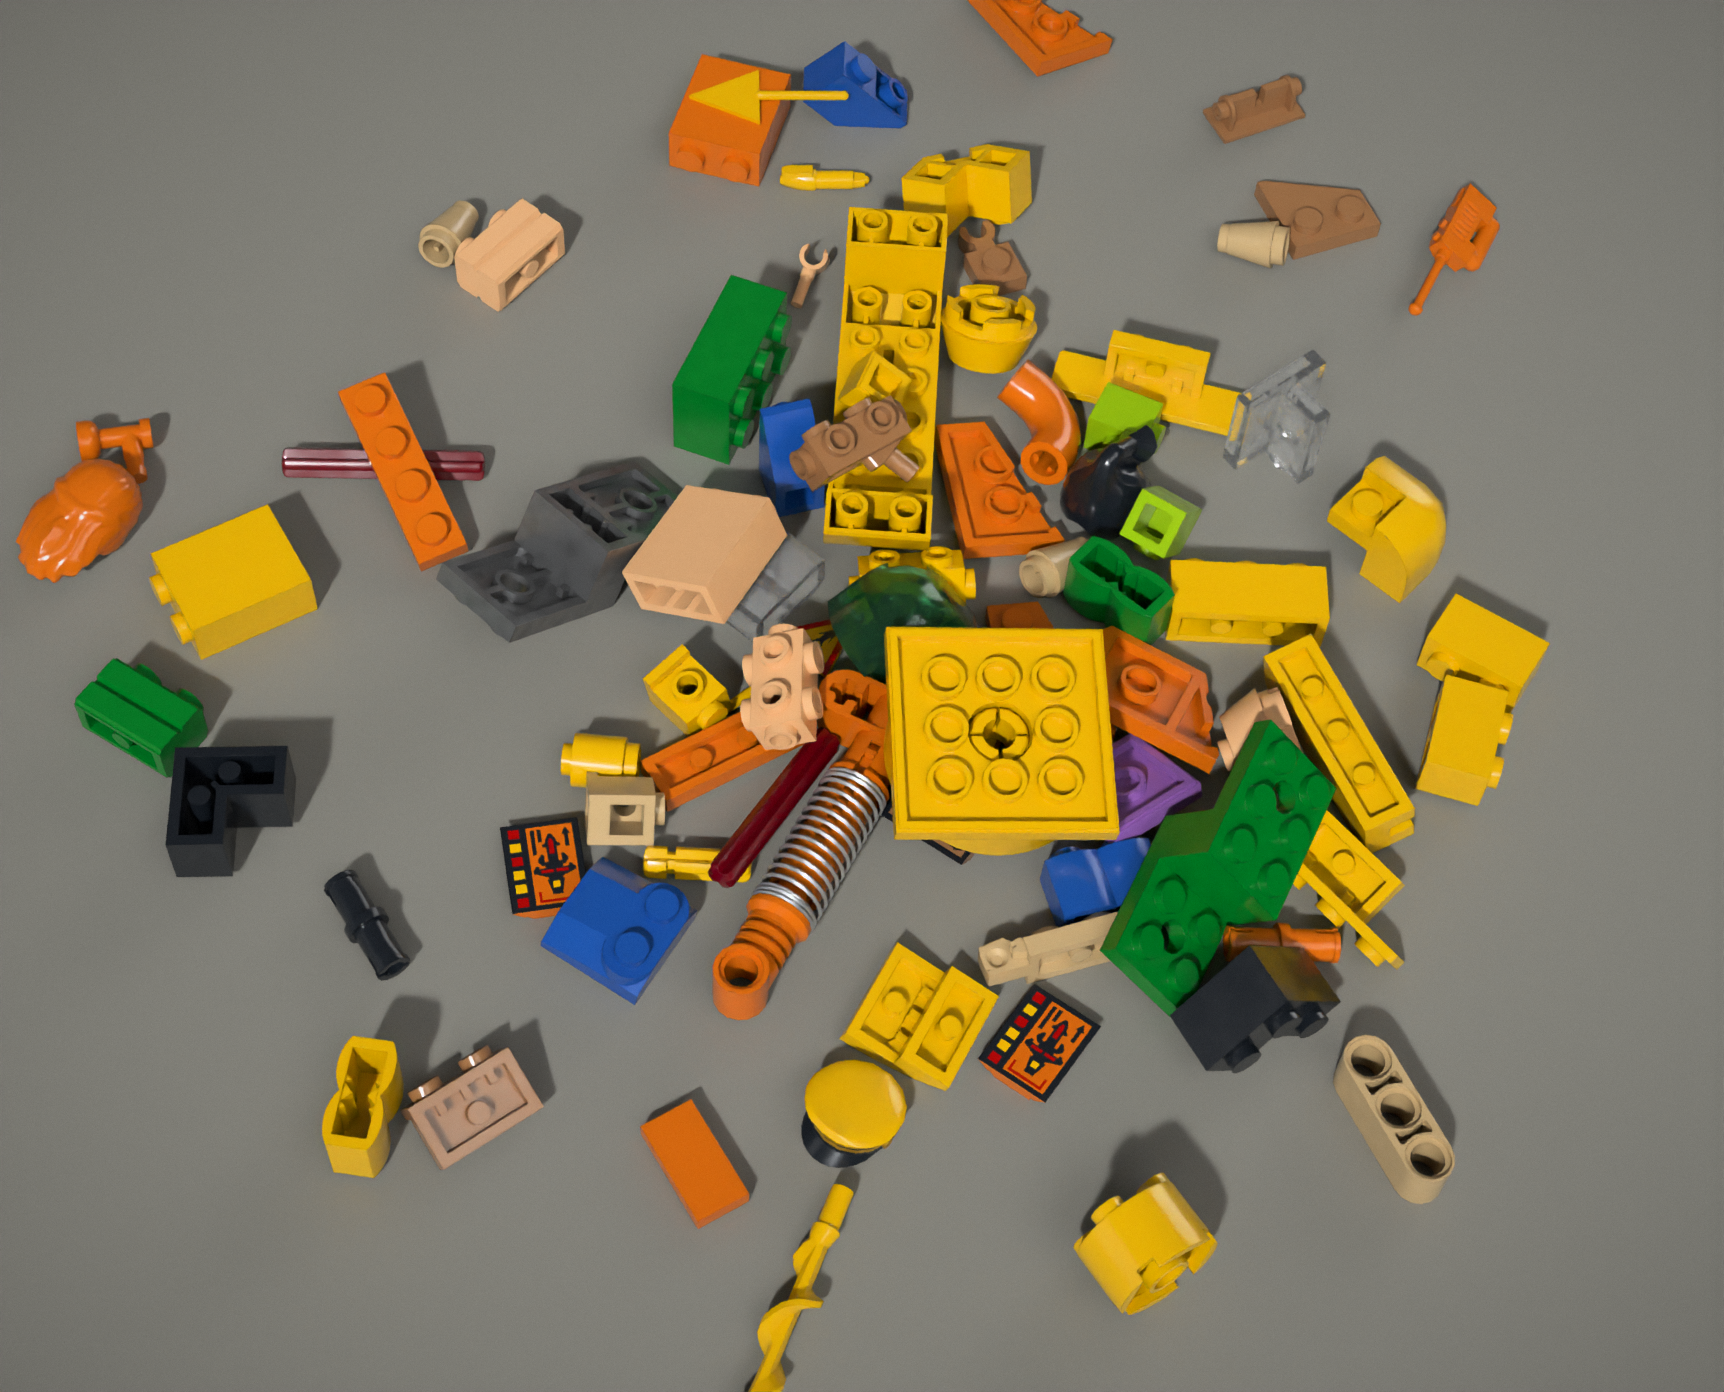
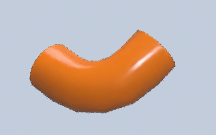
(1050, 422)

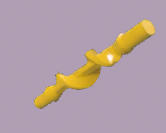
(780, 1320)

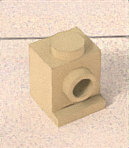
(617, 825)

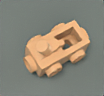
(783, 688)

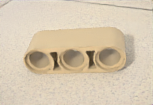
(1391, 1144)

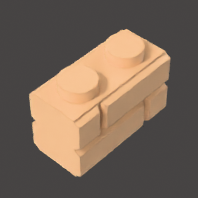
(509, 254)

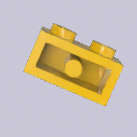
(1482, 649)
(1463, 741)

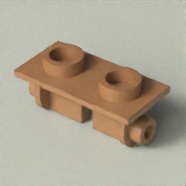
(1256, 112)

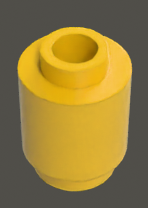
(601, 754)

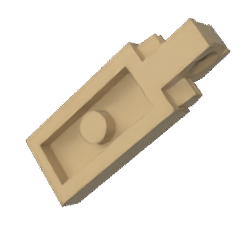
(1047, 951)

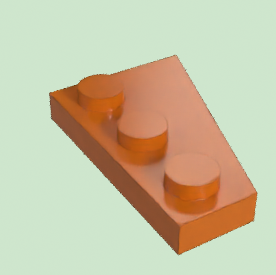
(1041, 35)
(985, 497)

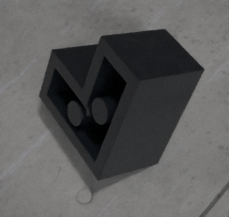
(223, 791)
(1252, 1000)

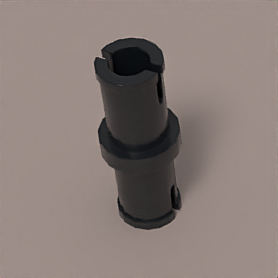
(366, 925)

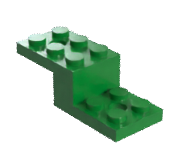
(1219, 868)

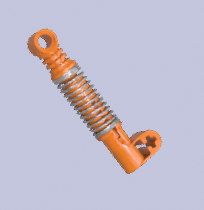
(850, 796)

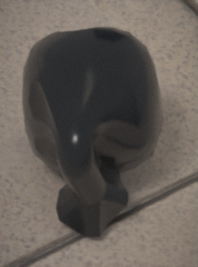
(1107, 483)

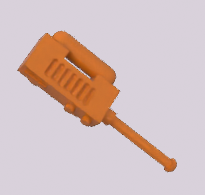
(1451, 242)

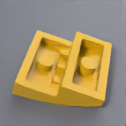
(919, 1018)

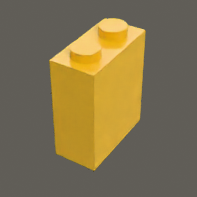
(232, 582)

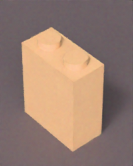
(705, 553)

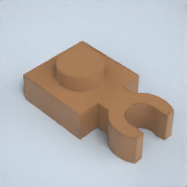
(989, 262)

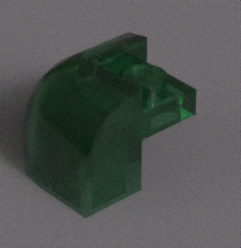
(892, 599)

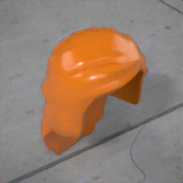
(79, 519)

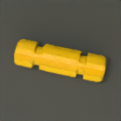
(685, 863)

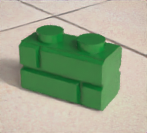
(141, 714)

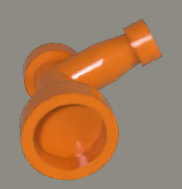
(130, 437)

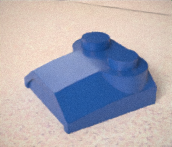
(619, 928)

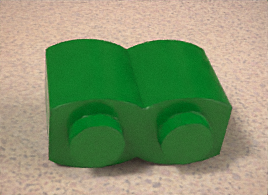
(1114, 591)

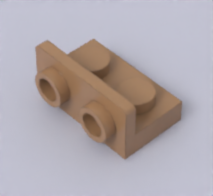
(472, 1105)

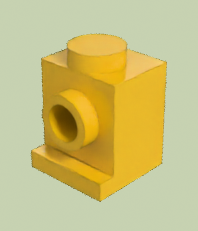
(674, 680)

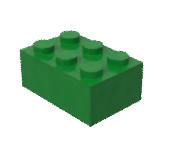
(731, 370)

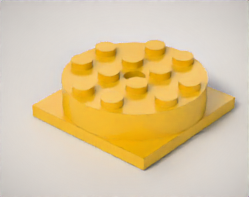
(1032, 692)

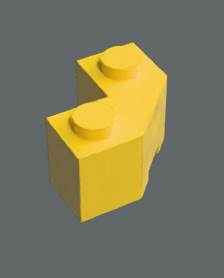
(985, 185)

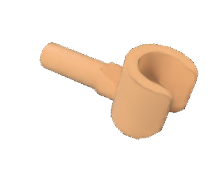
(807, 275)

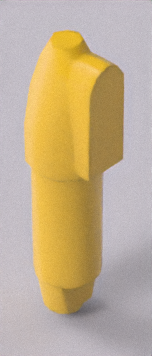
(809, 179)

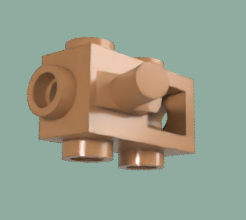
(864, 438)

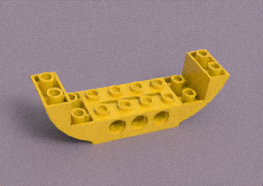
(896, 310)

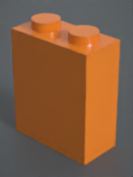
(720, 142)

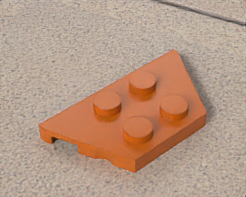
(1159, 699)

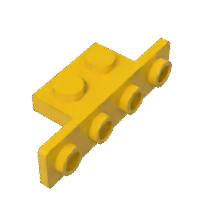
(1155, 370)
(1351, 885)

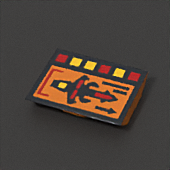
(542, 865)
(1038, 1045)

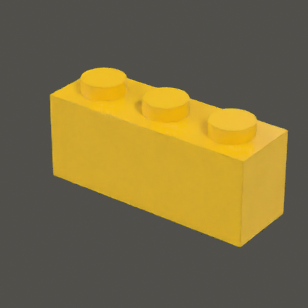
(1247, 602)

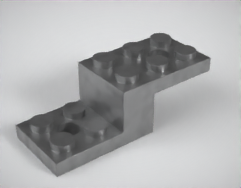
(564, 553)

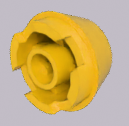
(986, 329)

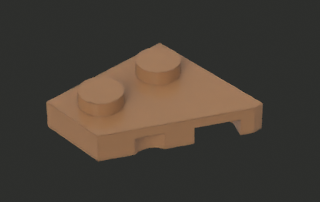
(1317, 215)

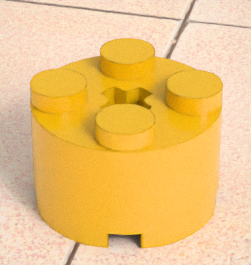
(1144, 1245)

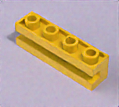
(1340, 744)

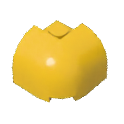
(1396, 524)

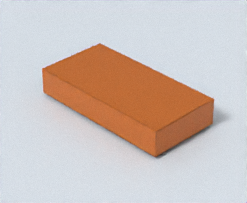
(694, 1164)

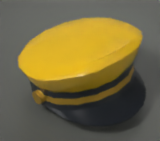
(851, 1112)

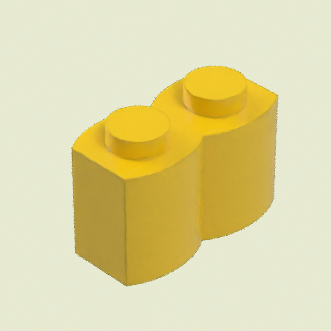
(359, 1112)

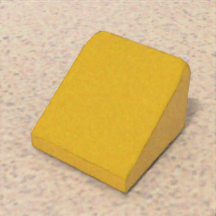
(874, 379)

